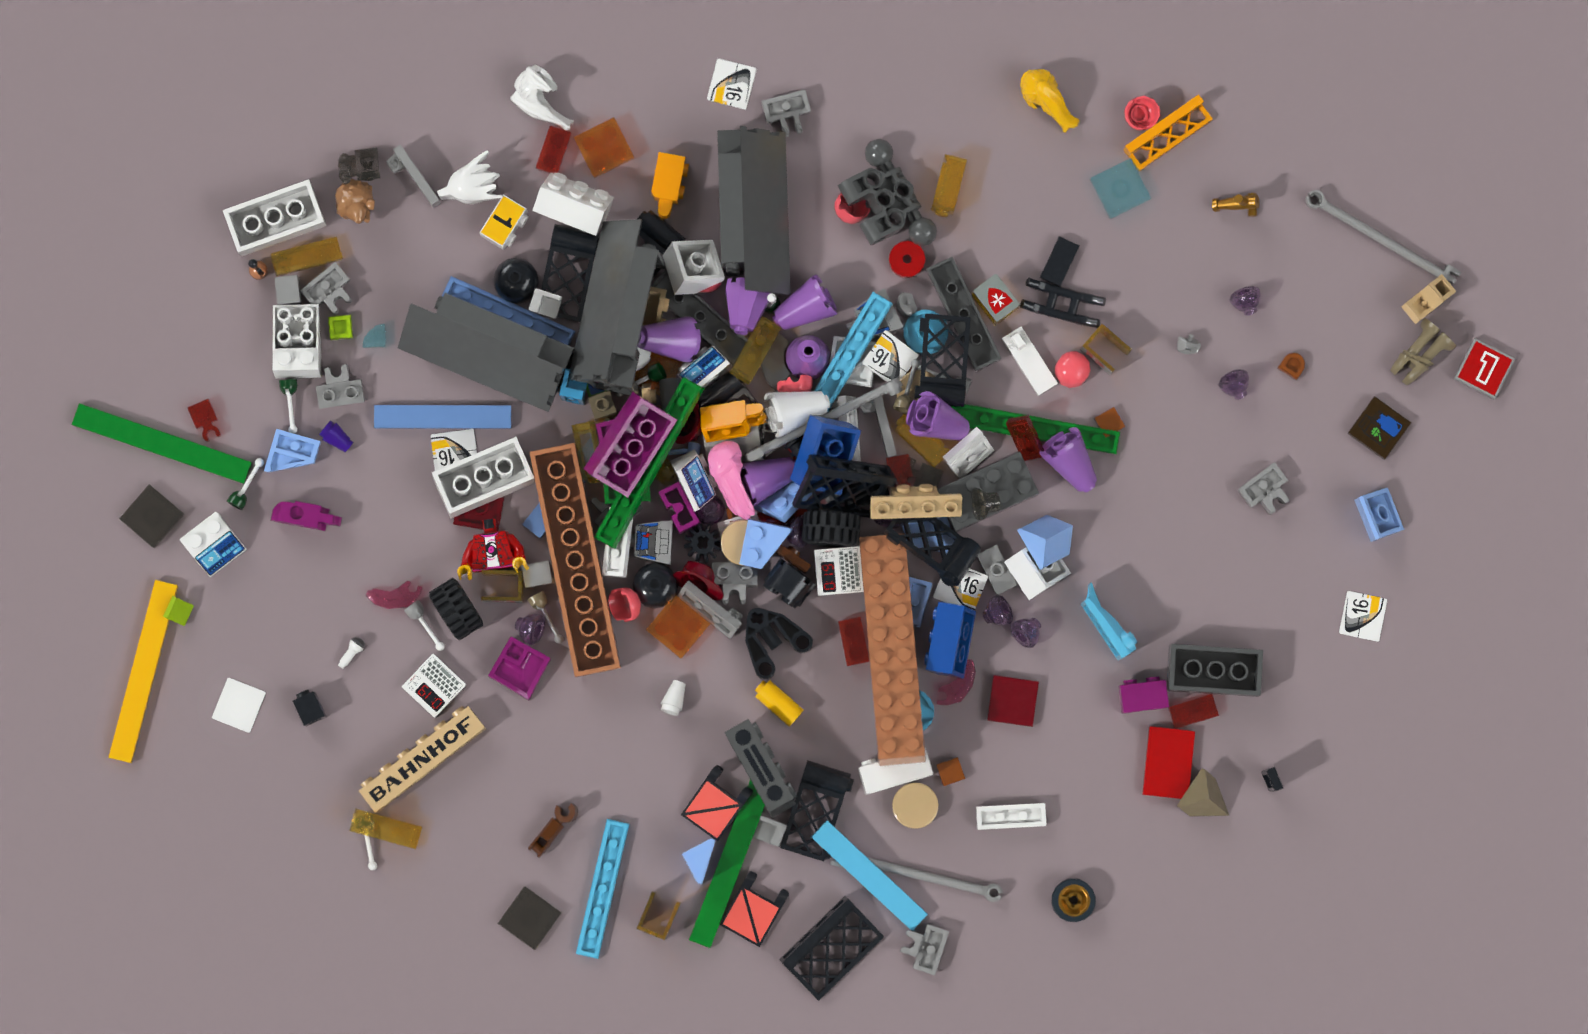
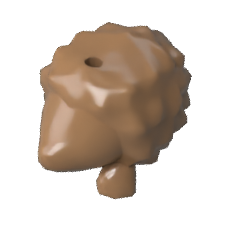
(355, 201)

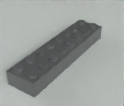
(959, 302)
(712, 325)

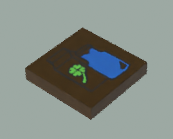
(1379, 428)

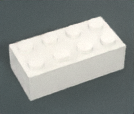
(274, 218)
(483, 477)

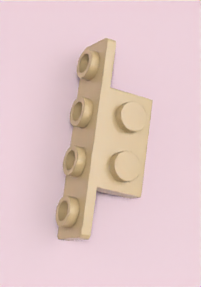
(915, 503)

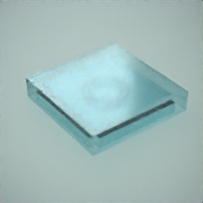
(1120, 188)

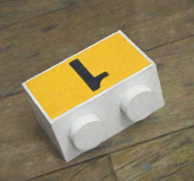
(504, 222)

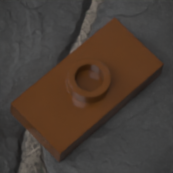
(792, 556)

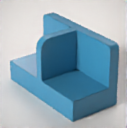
(572, 390)

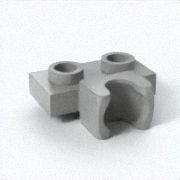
(328, 288)
(339, 389)
(1265, 488)
(734, 579)
(927, 948)

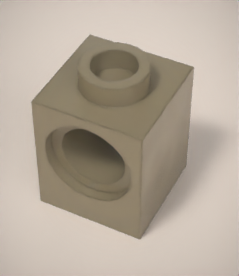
(602, 406)

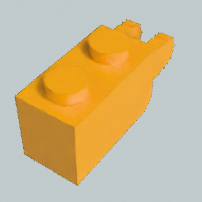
(667, 182)
(730, 420)

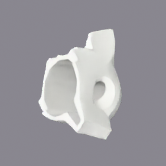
(471, 183)

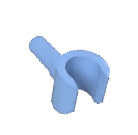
(691, 446)

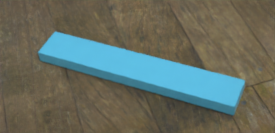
(853, 347)
(869, 875)
(602, 888)

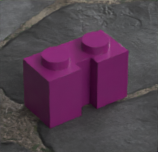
(684, 514)
(1143, 696)

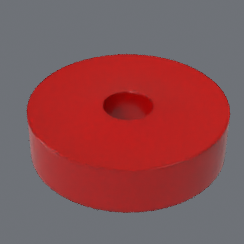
(903, 269)

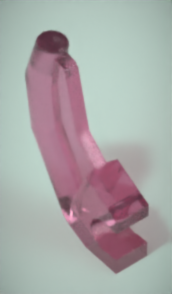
(394, 599)
(960, 687)

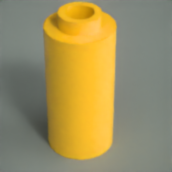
(778, 702)

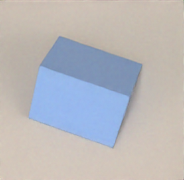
(1379, 514)
(1047, 540)
(698, 859)

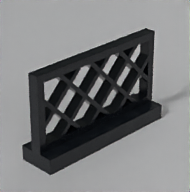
(849, 472)
(814, 937)

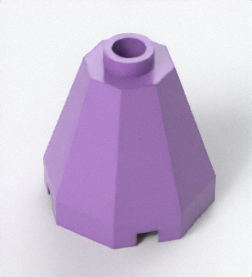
(744, 306)

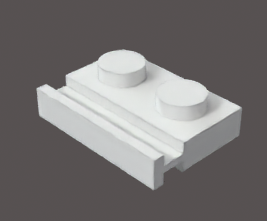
(968, 453)

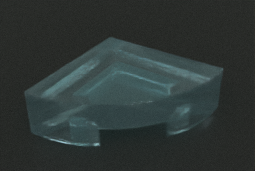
(375, 337)

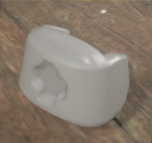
(906, 304)
(1188, 345)

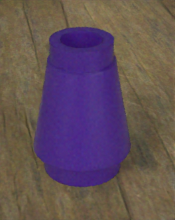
(335, 436)

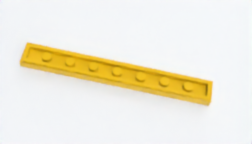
(142, 673)

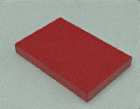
(1168, 762)

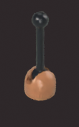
(256, 268)

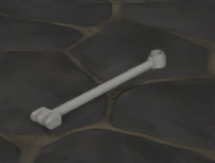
(1382, 239)
(891, 387)
(934, 878)

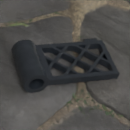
(657, 233)
(575, 243)
(729, 389)
(948, 389)
(954, 562)
(824, 781)

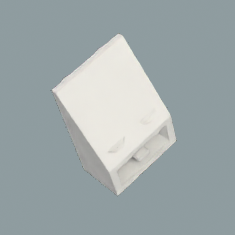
(296, 341)

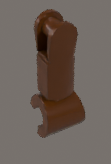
(553, 828)

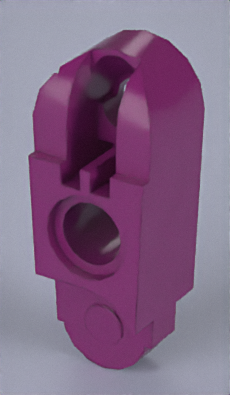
(304, 515)

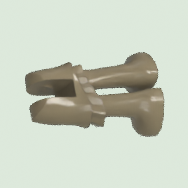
(1417, 363)

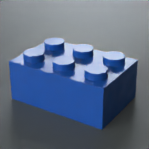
(827, 439)
(950, 640)

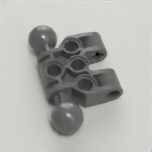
(887, 181)

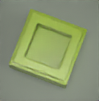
(340, 327)
(178, 611)

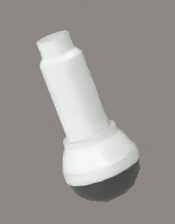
(355, 646)

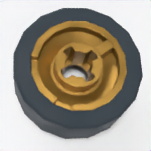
(1062, 905)

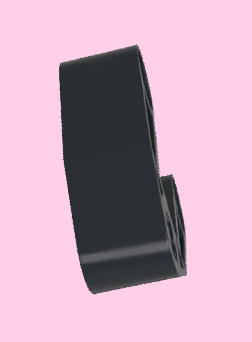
(787, 628)

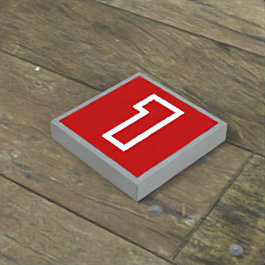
(1484, 368)

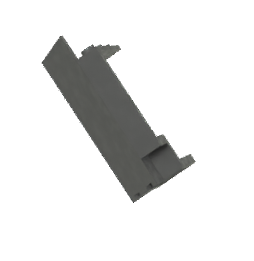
(754, 208)
(615, 309)
(488, 349)

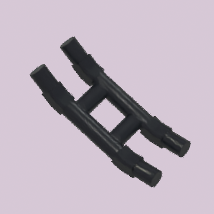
(1054, 292)

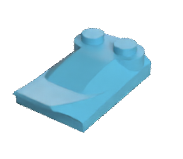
(1113, 634)

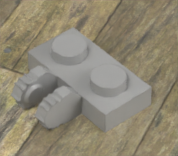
(786, 107)

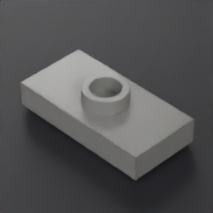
(996, 570)

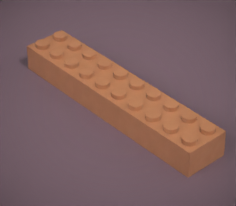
(575, 560)
(892, 651)

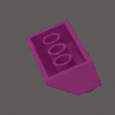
(630, 444)

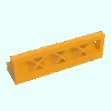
(1162, 126)

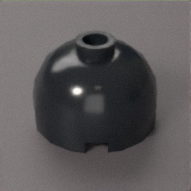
(515, 280)
(655, 585)

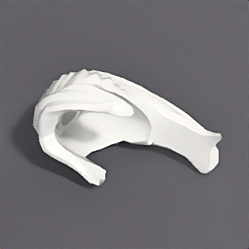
(530, 96)

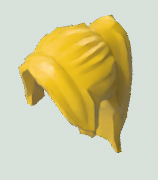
(1040, 88)

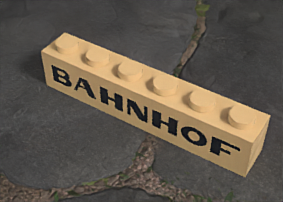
(422, 759)

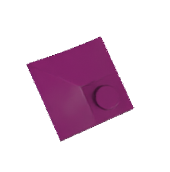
(519, 668)

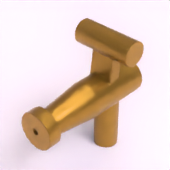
(1238, 202)

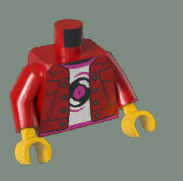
(492, 551)

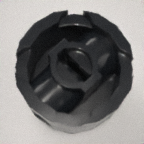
(789, 583)

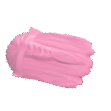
(725, 467)

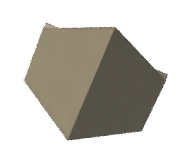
(1203, 797)

